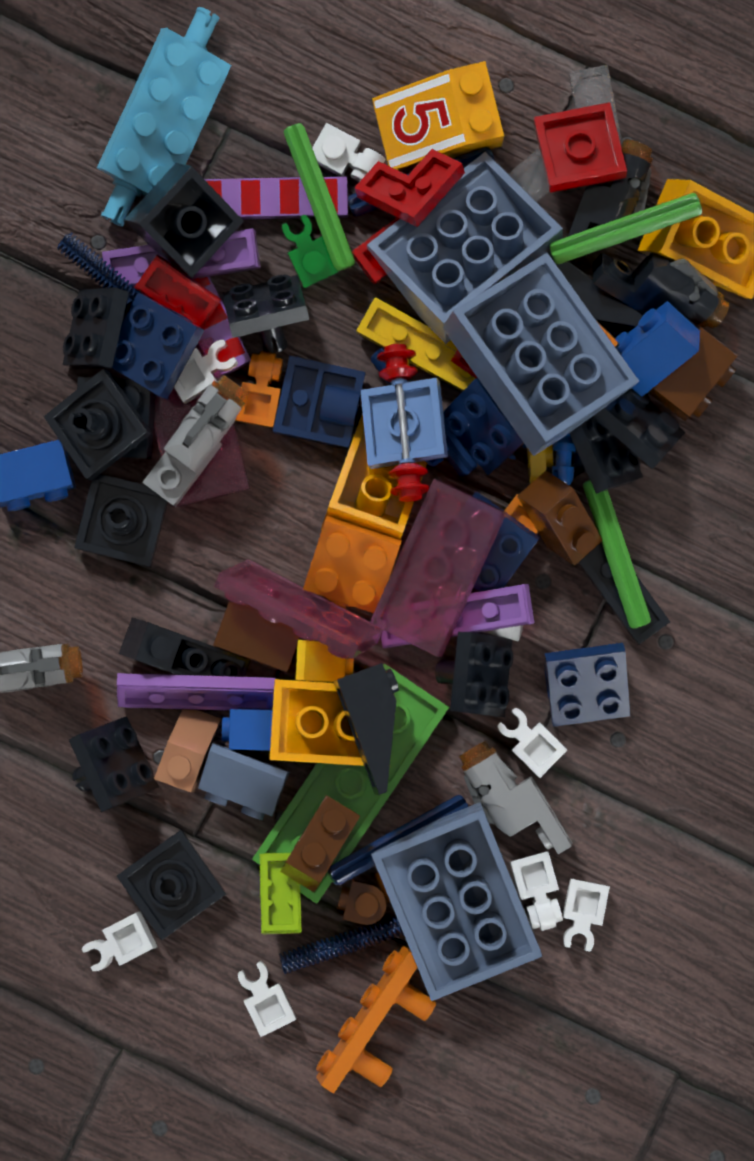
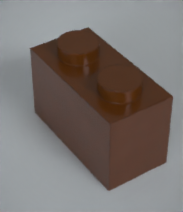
(688, 386)
(560, 518)
(256, 638)
(320, 843)

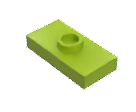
(278, 897)

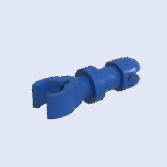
(563, 469)

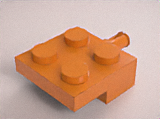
(351, 564)

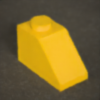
(318, 664)

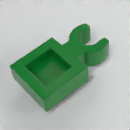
(311, 256)

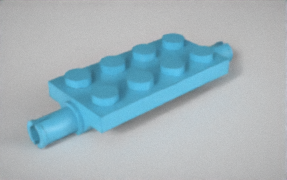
(163, 113)

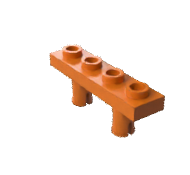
(357, 1031)

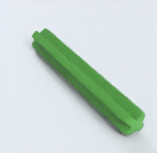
(319, 197)
(626, 228)
(618, 556)

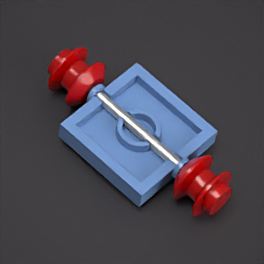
(403, 423)

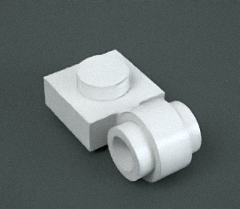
(338, 150)
(534, 879)

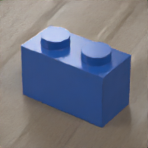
(658, 346)
(34, 474)
(247, 729)

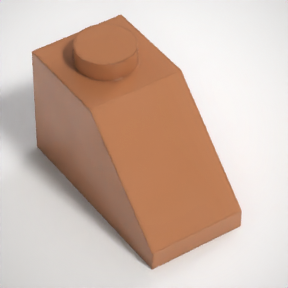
(187, 749)

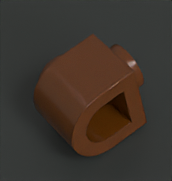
(362, 903)

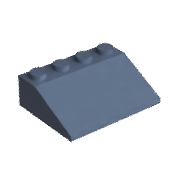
(466, 243)
(539, 353)
(456, 902)

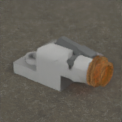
(196, 440)
(39, 667)
(507, 803)

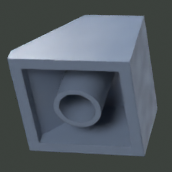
(243, 781)

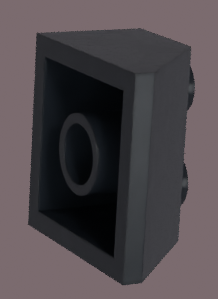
(184, 219)

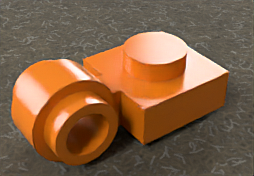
(262, 401)

